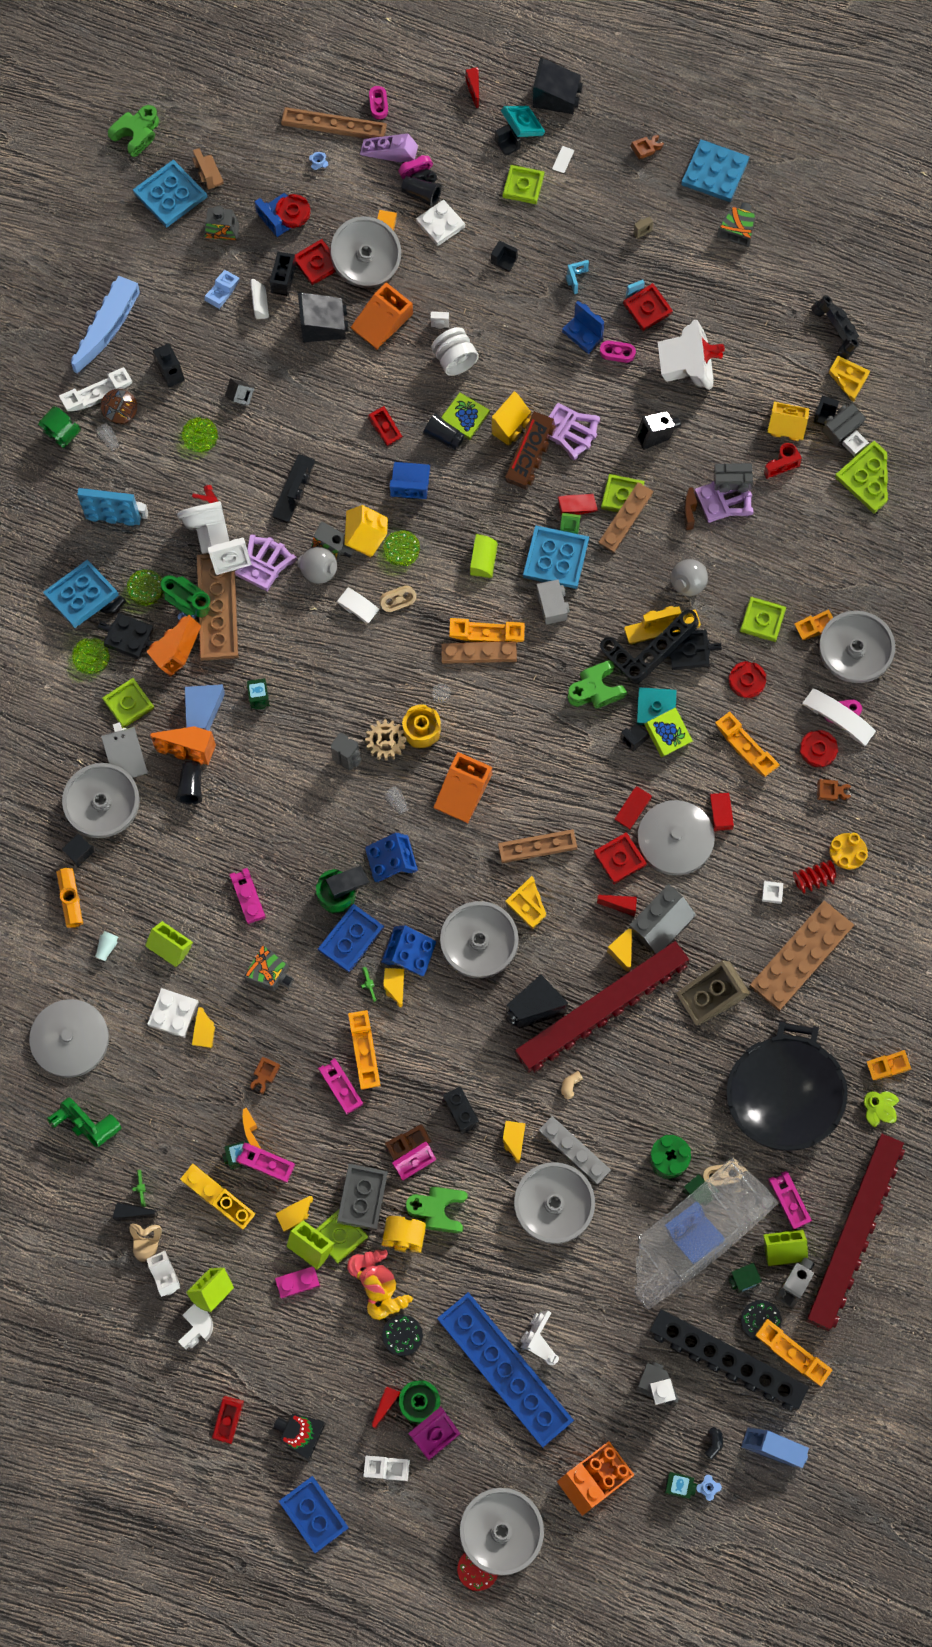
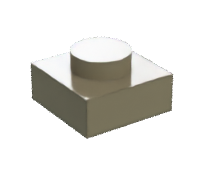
(643, 227)

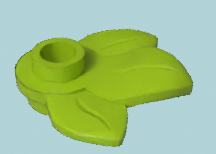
(882, 1110)

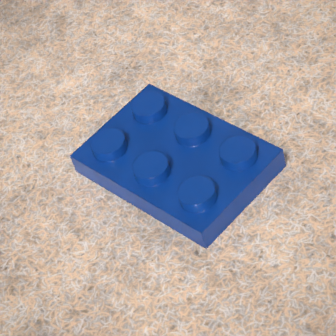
(351, 938)
(313, 1514)

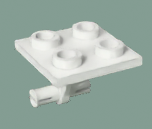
(534, 1341)

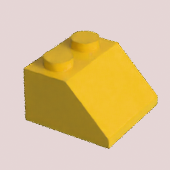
(510, 419)
(788, 421)
(365, 529)

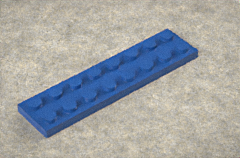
(505, 1370)

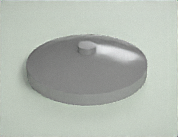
(365, 252)
(857, 646)
(100, 800)
(675, 837)
(479, 939)
(69, 1038)
(554, 1203)
(501, 1531)

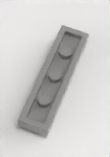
(574, 1150)

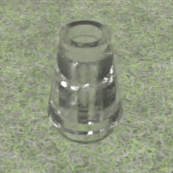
(107, 436)
(396, 800)

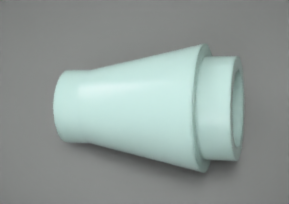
(106, 944)

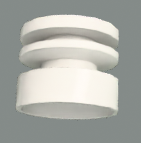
(454, 351)

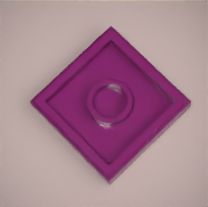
(434, 1433)

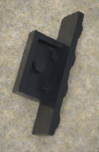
(294, 488)

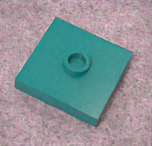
(522, 121)
(654, 702)

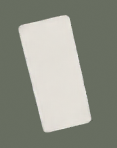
(563, 159)

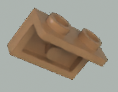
(208, 170)

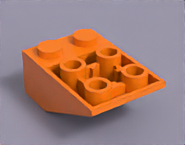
(382, 316)
(174, 648)
(186, 743)
(463, 787)
(595, 1478)

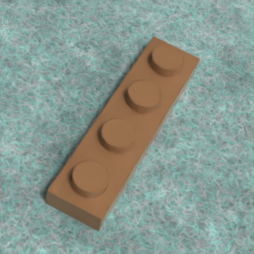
(625, 517)
(479, 652)
(537, 846)

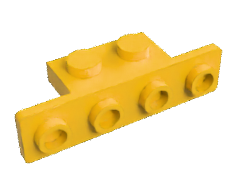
(654, 624)

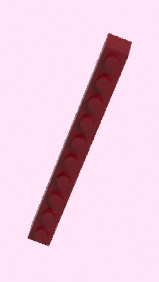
(601, 1007)
(855, 1232)

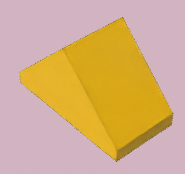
(621, 950)

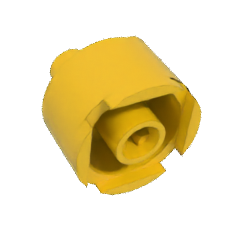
(418, 736)
(404, 1234)

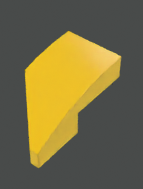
(394, 984)
(203, 1030)
(513, 1138)
(294, 1214)

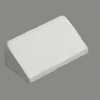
(259, 300)

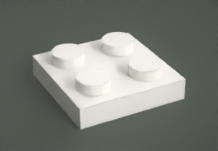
(440, 223)
(229, 556)
(173, 1013)

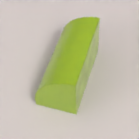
(483, 556)
(168, 943)
(309, 1244)
(785, 1247)
(210, 1289)

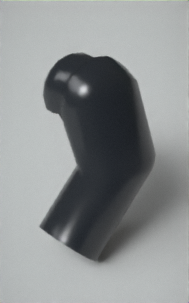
(426, 175)
(115, 606)
(716, 1442)

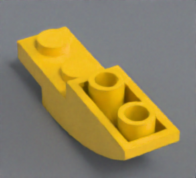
(217, 1196)

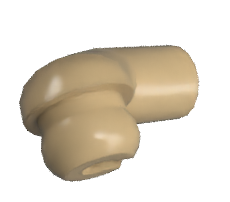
(568, 1084)

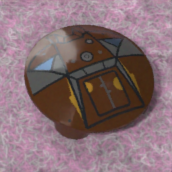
(119, 406)

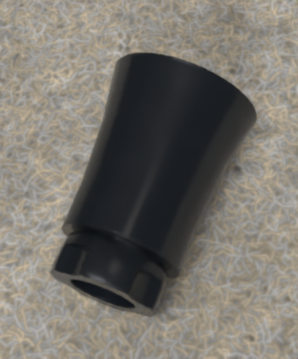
(422, 190)
(443, 432)
(190, 783)

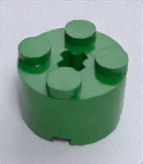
(59, 426)
(326, 898)
(670, 1145)
(407, 1403)

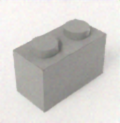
(552, 602)

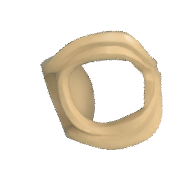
(143, 1247)

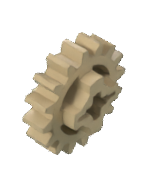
(386, 732)

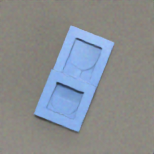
(222, 289)

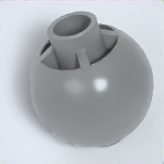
(318, 565)
(689, 577)

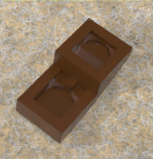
(690, 506)
(406, 1142)

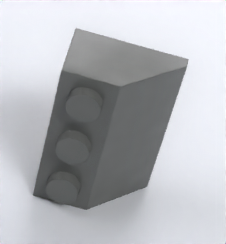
(662, 920)

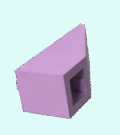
(392, 148)

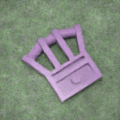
(565, 420)
(716, 507)
(262, 573)

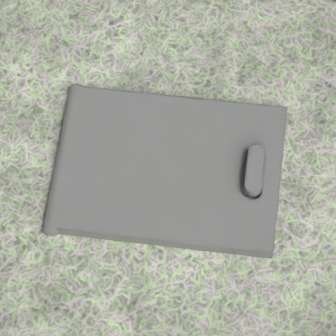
(125, 751)

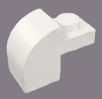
(163, 1273)
(202, 1326)

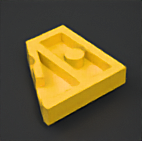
(849, 376)
(527, 903)

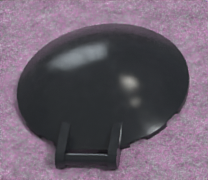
(787, 1090)

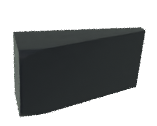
(347, 881)
(130, 1212)

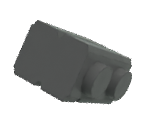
(843, 424)
(733, 477)
(345, 752)

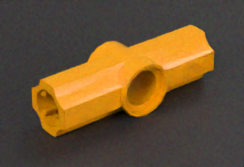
(71, 908)

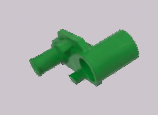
(185, 595)
(96, 1134)

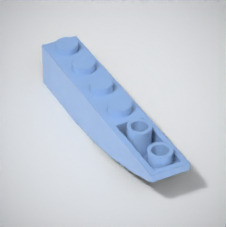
(107, 321)

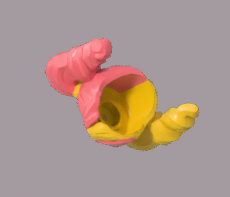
(378, 1284)

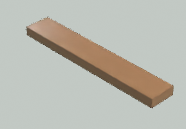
(333, 123)

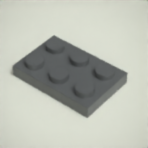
(362, 1197)

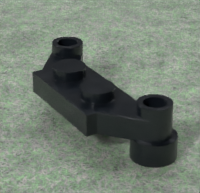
(841, 323)

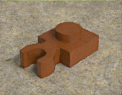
(646, 147)
(830, 790)
(266, 1072)

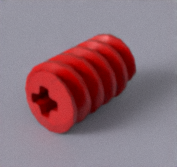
(815, 876)

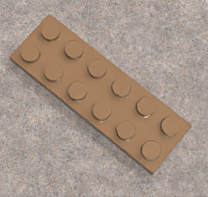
(219, 626)
(801, 955)

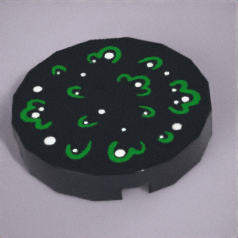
(756, 1314)
(402, 1335)

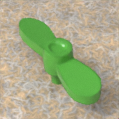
(368, 983)
(140, 1188)

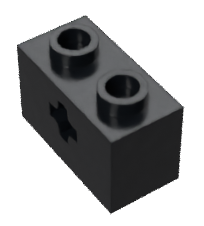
(283, 273)
(461, 1110)

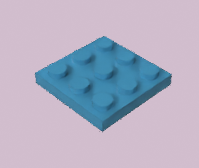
(715, 170)
(170, 193)
(109, 506)
(556, 556)
(81, 593)

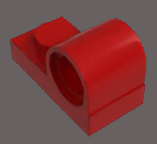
(784, 462)

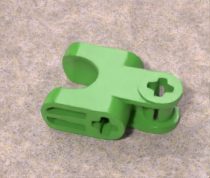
(137, 126)
(593, 689)
(434, 1207)

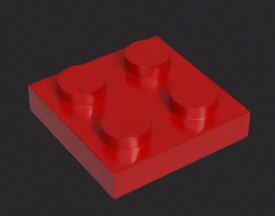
(315, 262)
(647, 307)
(620, 858)

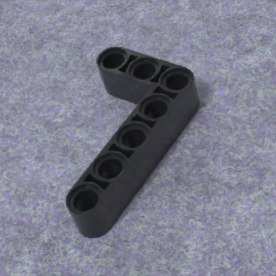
(652, 649)

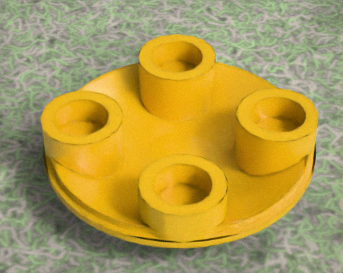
(848, 851)

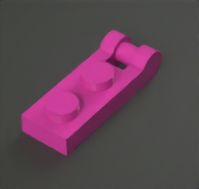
(247, 896)
(341, 1087)
(266, 1162)
(790, 1200)

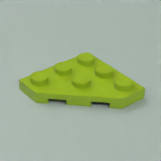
(867, 477)

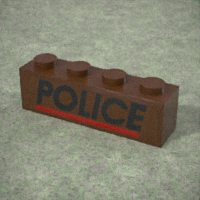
(530, 450)

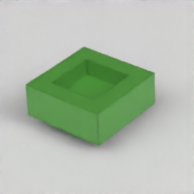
(570, 523)

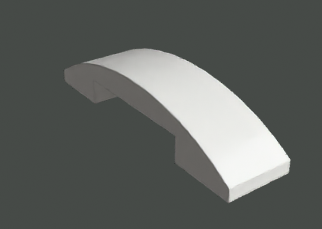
(93, 395)
(839, 715)

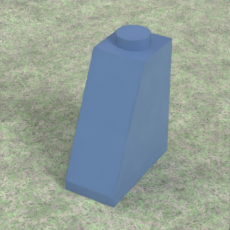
(202, 705)
(775, 1447)

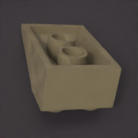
(713, 992)

